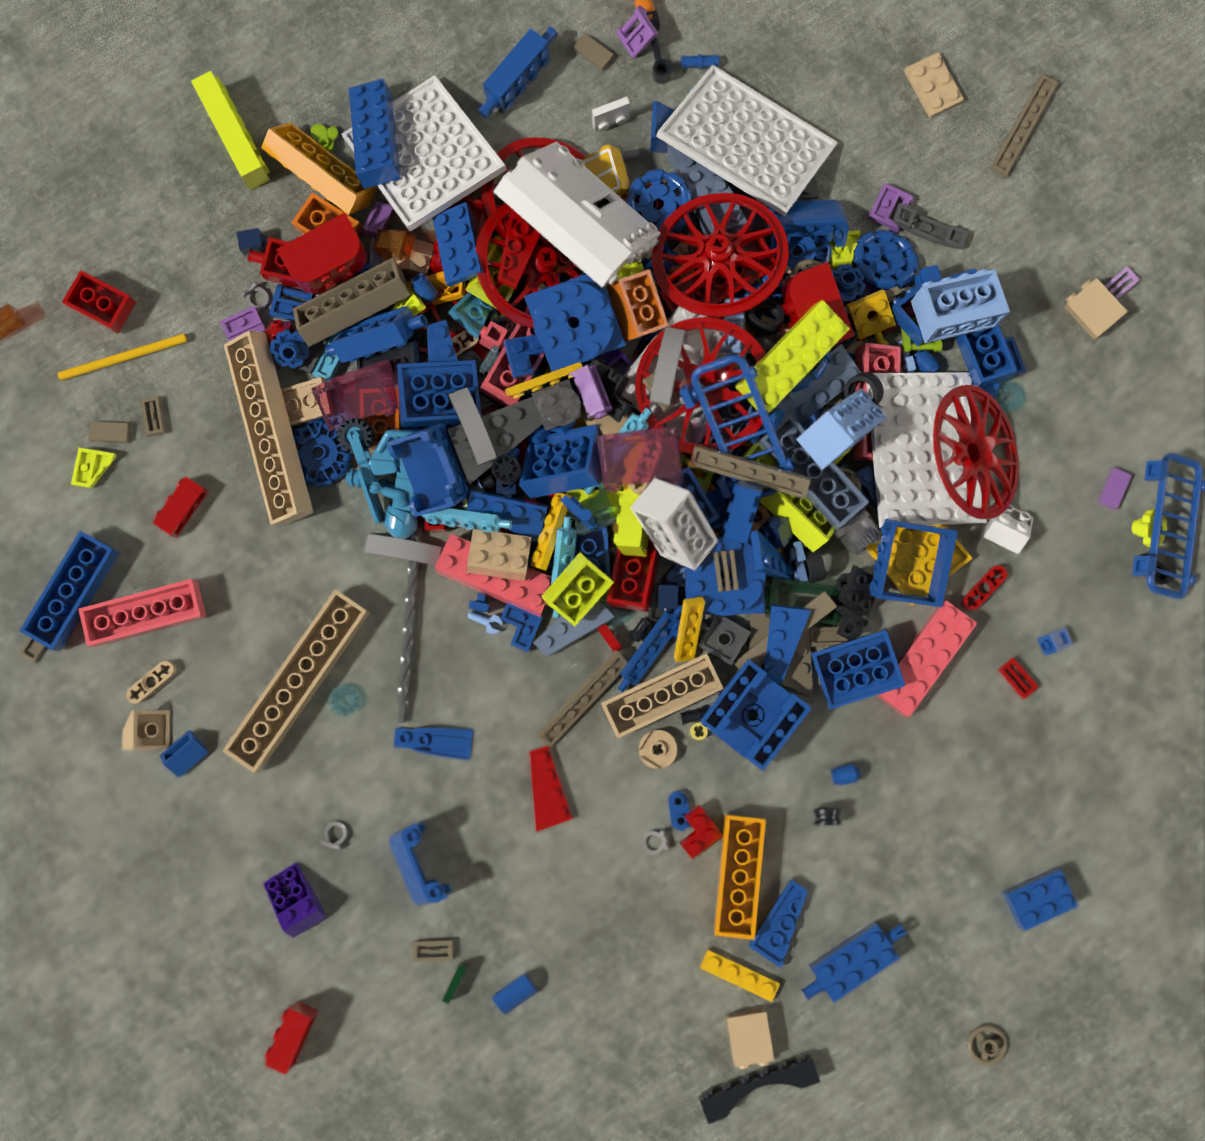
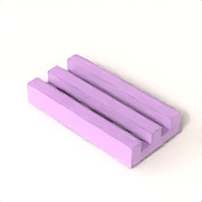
(1130, 275)

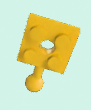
(881, 321)

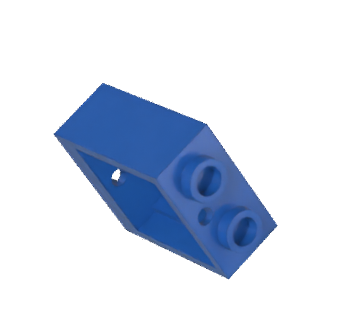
(904, 320)

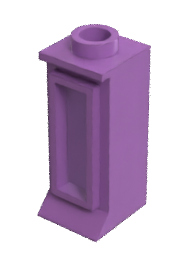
(592, 391)

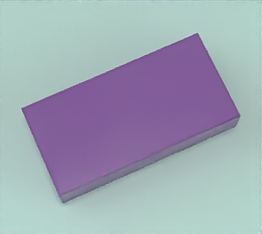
(378, 218)
(1114, 488)

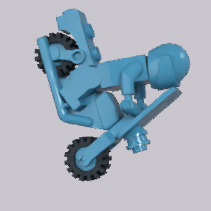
(357, 438)

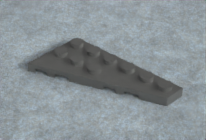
(505, 430)

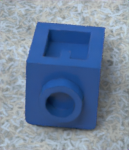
(1055, 641)

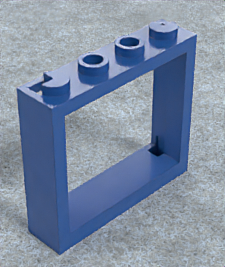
(940, 571)

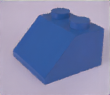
(659, 117)

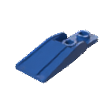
(436, 741)

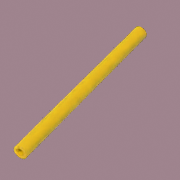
(123, 356)

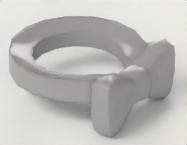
(255, 287)
(662, 834)
(325, 842)

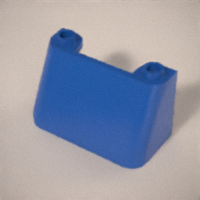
(814, 219)
(431, 469)
(419, 889)

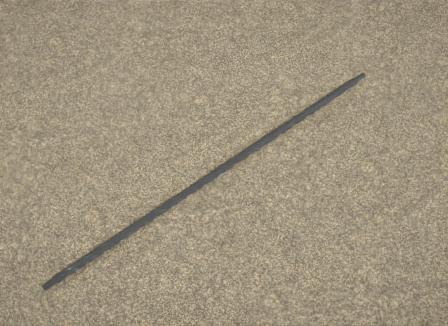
(410, 606)

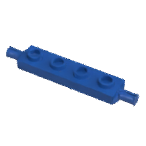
(650, 648)

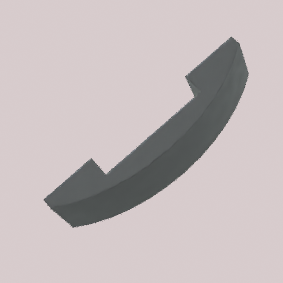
(929, 229)

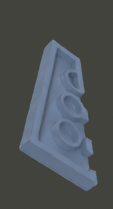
(563, 633)

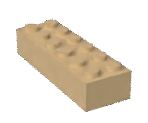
(662, 696)

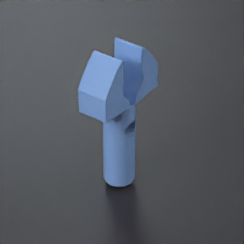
(909, 364)
(486, 621)

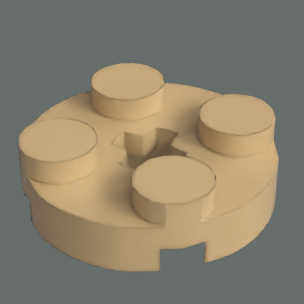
(647, 752)

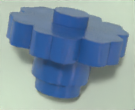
(849, 282)
(289, 348)

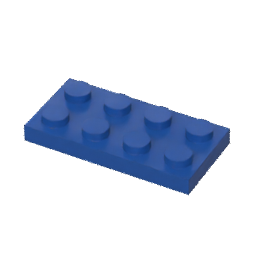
(457, 244)

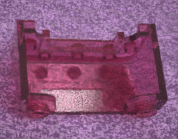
(357, 394)
(640, 458)

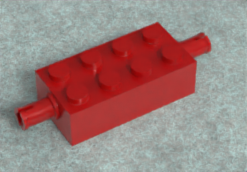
(272, 265)

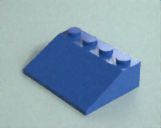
(426, 391)
(562, 463)
(858, 669)

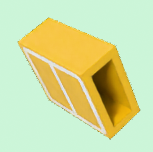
(609, 168)

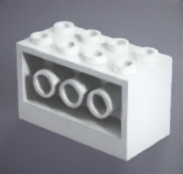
(674, 523)

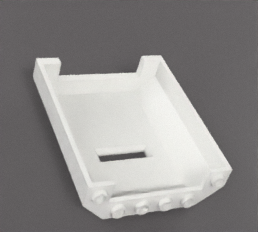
(557, 199)

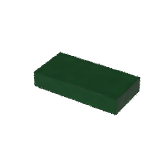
(454, 982)

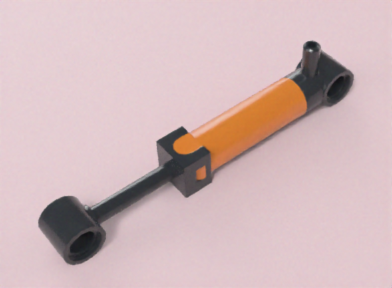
(660, 64)

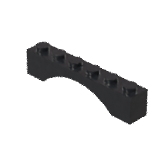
(797, 1073)

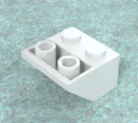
(1010, 529)

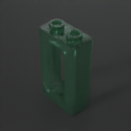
(775, 585)

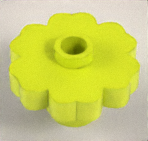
(1144, 526)

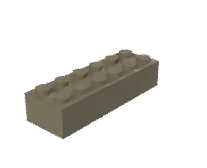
(351, 302)

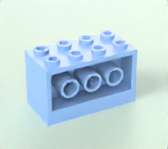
(959, 305)
(841, 428)

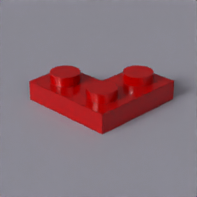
(704, 834)

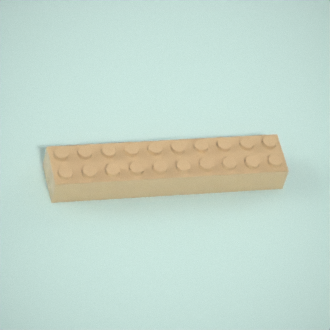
(268, 428)
(296, 682)

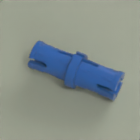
(699, 61)

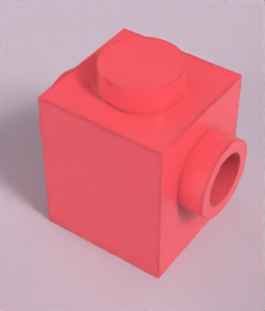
(493, 335)

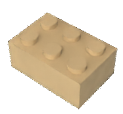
(499, 555)

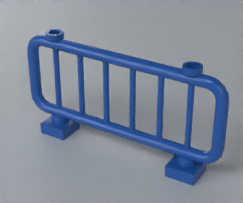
(690, 398)
(1146, 565)

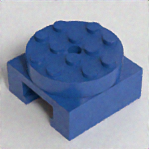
(579, 298)
(703, 581)
(776, 718)

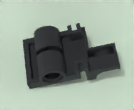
(614, 385)
(853, 601)

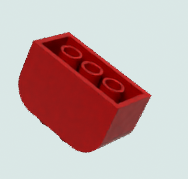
(324, 255)
(810, 287)

